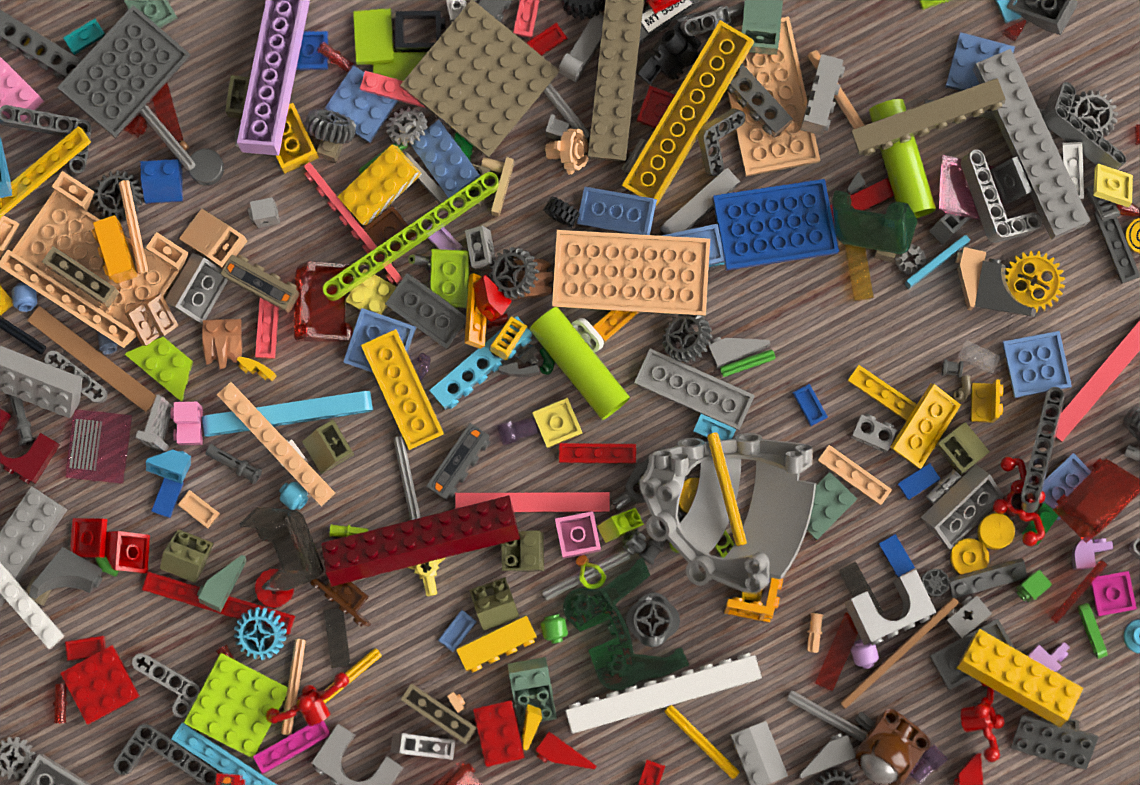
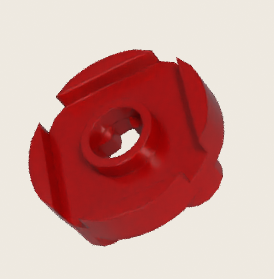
(266, 597)

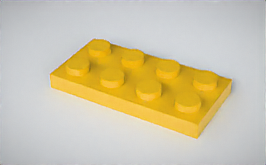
(925, 426)

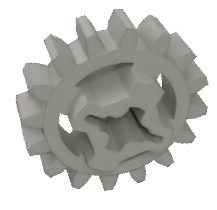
(407, 126)
(15, 750)

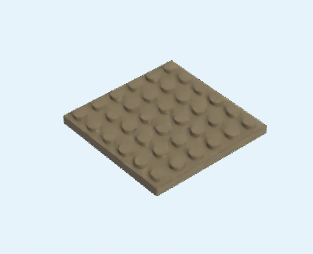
(479, 78)

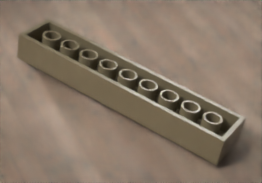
(615, 80)

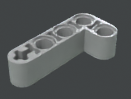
(584, 49)
(165, 680)

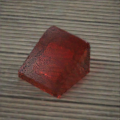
(1014, 31)

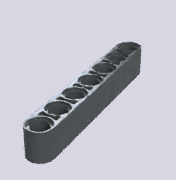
(1042, 457)

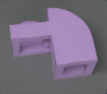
(1083, 553)
(1041, 656)

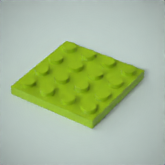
(235, 705)

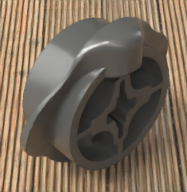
(653, 640)

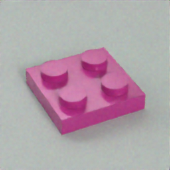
(1113, 594)

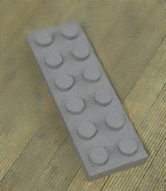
(694, 389)

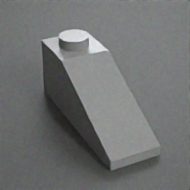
(732, 349)
(422, 746)
(831, 754)

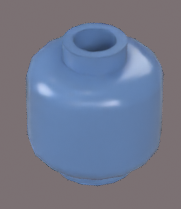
(24, 297)

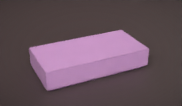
(444, 240)

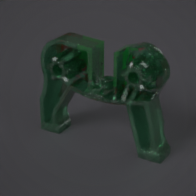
(614, 660)

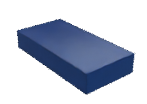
(810, 405)
(918, 481)
(167, 497)
(896, 555)

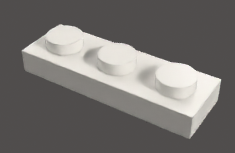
(1074, 164)

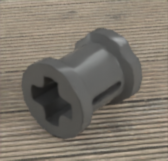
(952, 368)

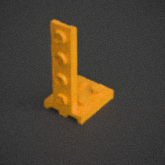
(755, 609)

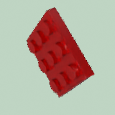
(100, 684)

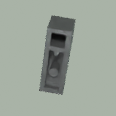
(948, 226)

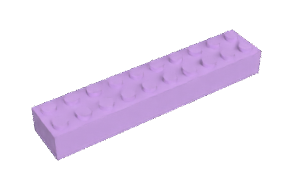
(272, 76)

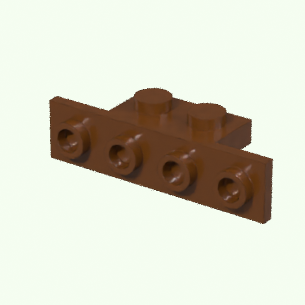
(348, 596)

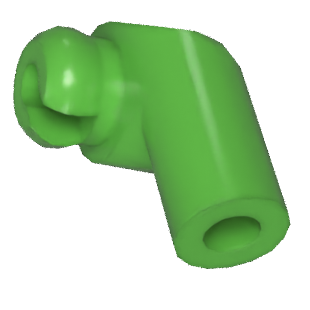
(104, 564)

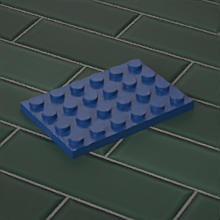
(775, 224)

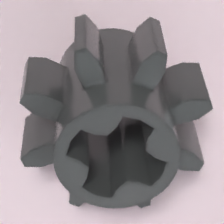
(634, 542)

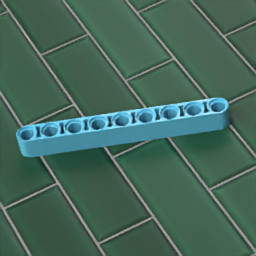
(292, 412)

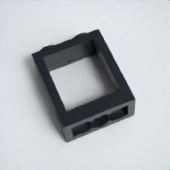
(399, 29)

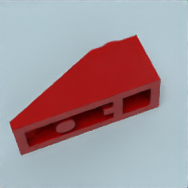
(559, 752)

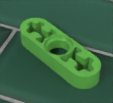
(1092, 630)

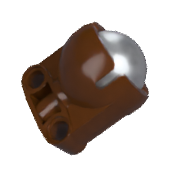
(891, 749)

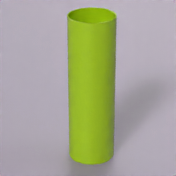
(905, 165)
(579, 363)

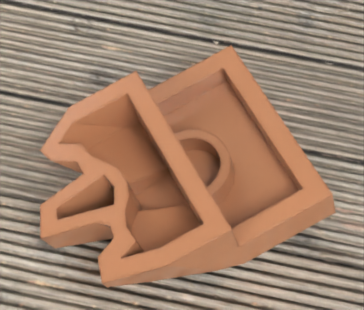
(542, 288)
(222, 340)

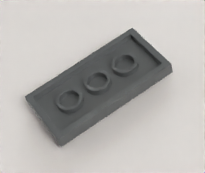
(427, 310)
(949, 657)

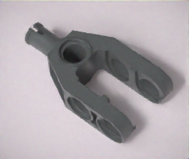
(708, 18)
(634, 479)

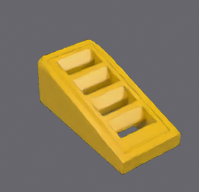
(499, 351)
(531, 722)

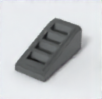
(1097, 203)

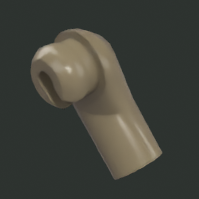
(965, 391)

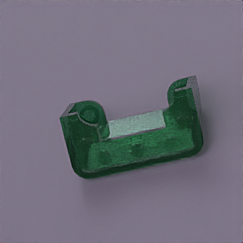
(872, 230)

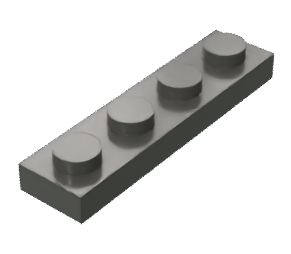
(1118, 249)
(987, 578)

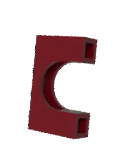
(34, 461)

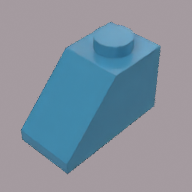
(170, 465)

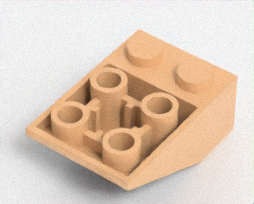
(213, 238)

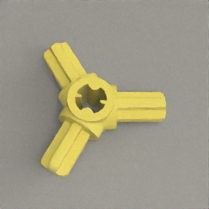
(428, 578)

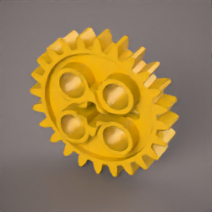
(1041, 265)

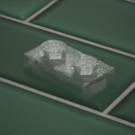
(979, 357)

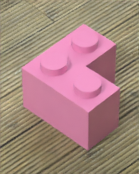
(189, 423)

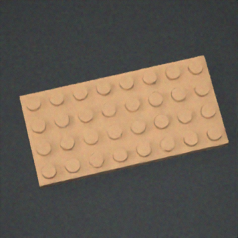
(783, 80)
(631, 272)

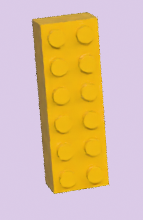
(1020, 678)

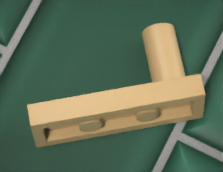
(506, 170)

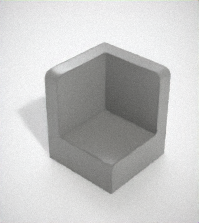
(556, 128)

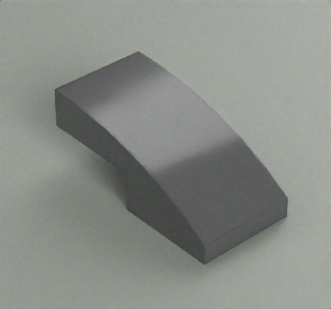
(513, 370)

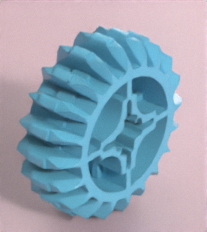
(260, 641)

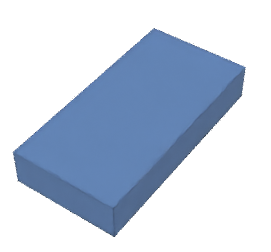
(457, 631)

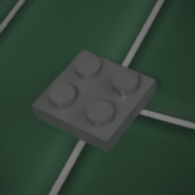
(1010, 180)

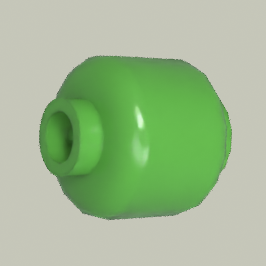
(554, 628)

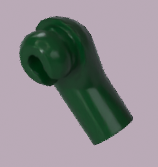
(548, 363)

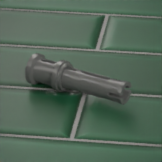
(22, 425)
(241, 467)
(655, 547)

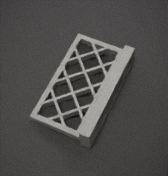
(157, 425)

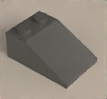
(1046, 14)

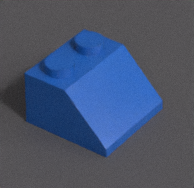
(162, 181)

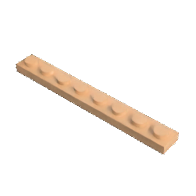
(276, 443)

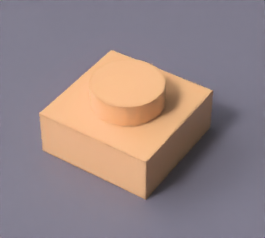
(457, 701)

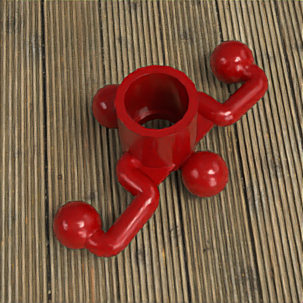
(1001, 506)
(310, 703)
(984, 718)

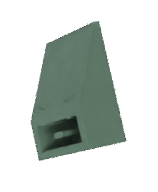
(763, 24)
(532, 686)

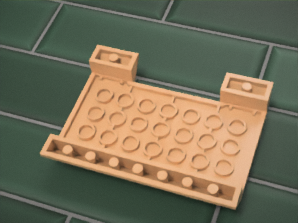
(68, 227)

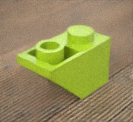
(620, 525)

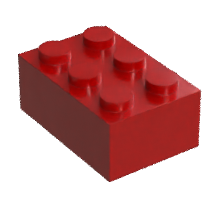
(499, 733)

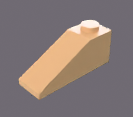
(969, 272)

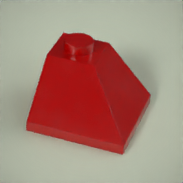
(127, 551)

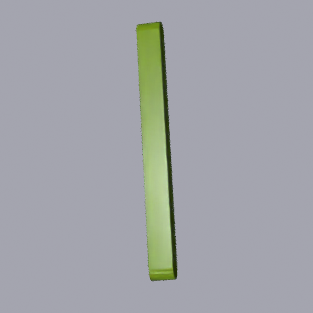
(415, 227)

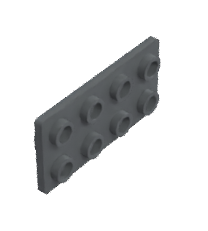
(1055, 743)

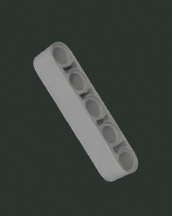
(701, 203)

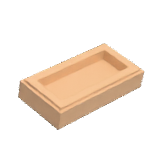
(198, 509)

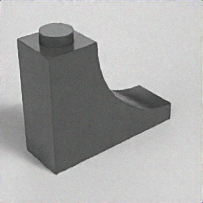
(994, 292)
(67, 571)

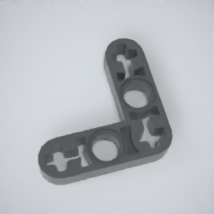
(713, 163)

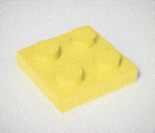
(1113, 185)
(371, 294)
(557, 423)

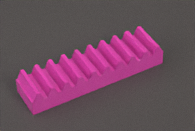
(291, 746)

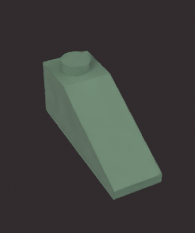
(219, 586)

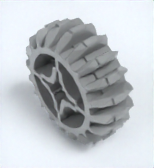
(1105, 108)

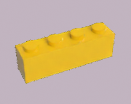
(497, 643)

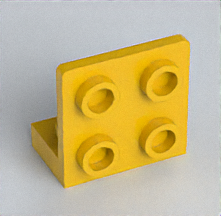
(986, 402)

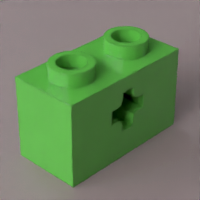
(1033, 586)

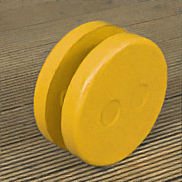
(996, 531)

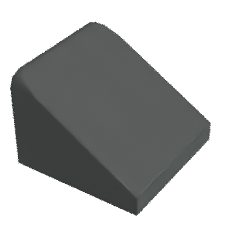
(857, 184)

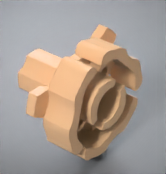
(569, 150)

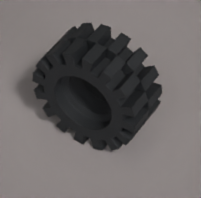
(561, 212)

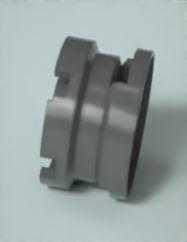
(935, 582)

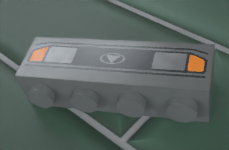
(458, 462)

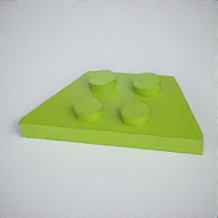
(164, 364)

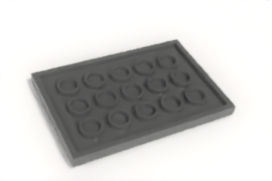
(124, 71)

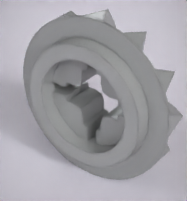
(909, 267)

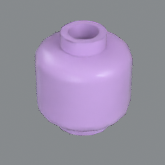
(864, 655)

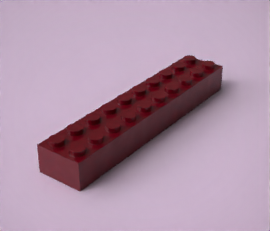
(420, 540)

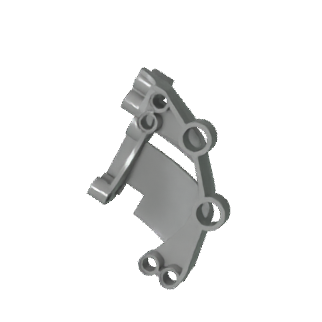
(775, 517)

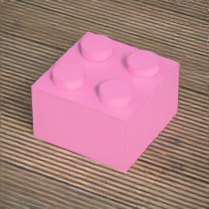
(578, 535)

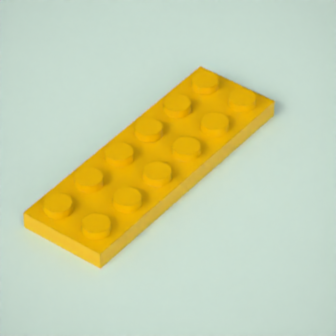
(402, 389)

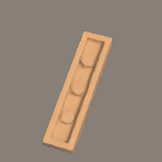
(854, 475)

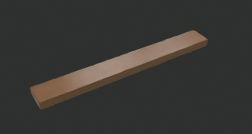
(92, 359)
(895, 656)

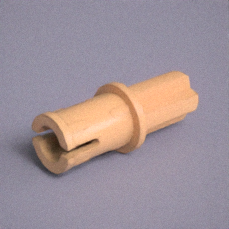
(814, 632)

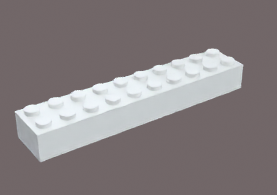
(663, 694)

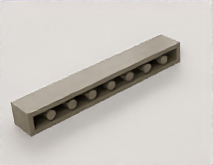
(928, 117)

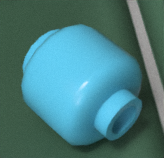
(293, 495)

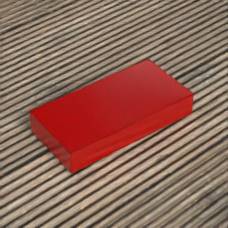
(547, 39)
(84, 648)

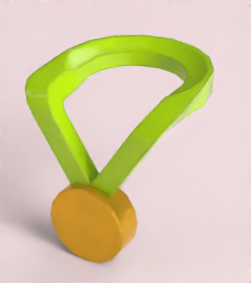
(582, 561)

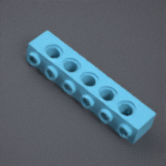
(449, 400)

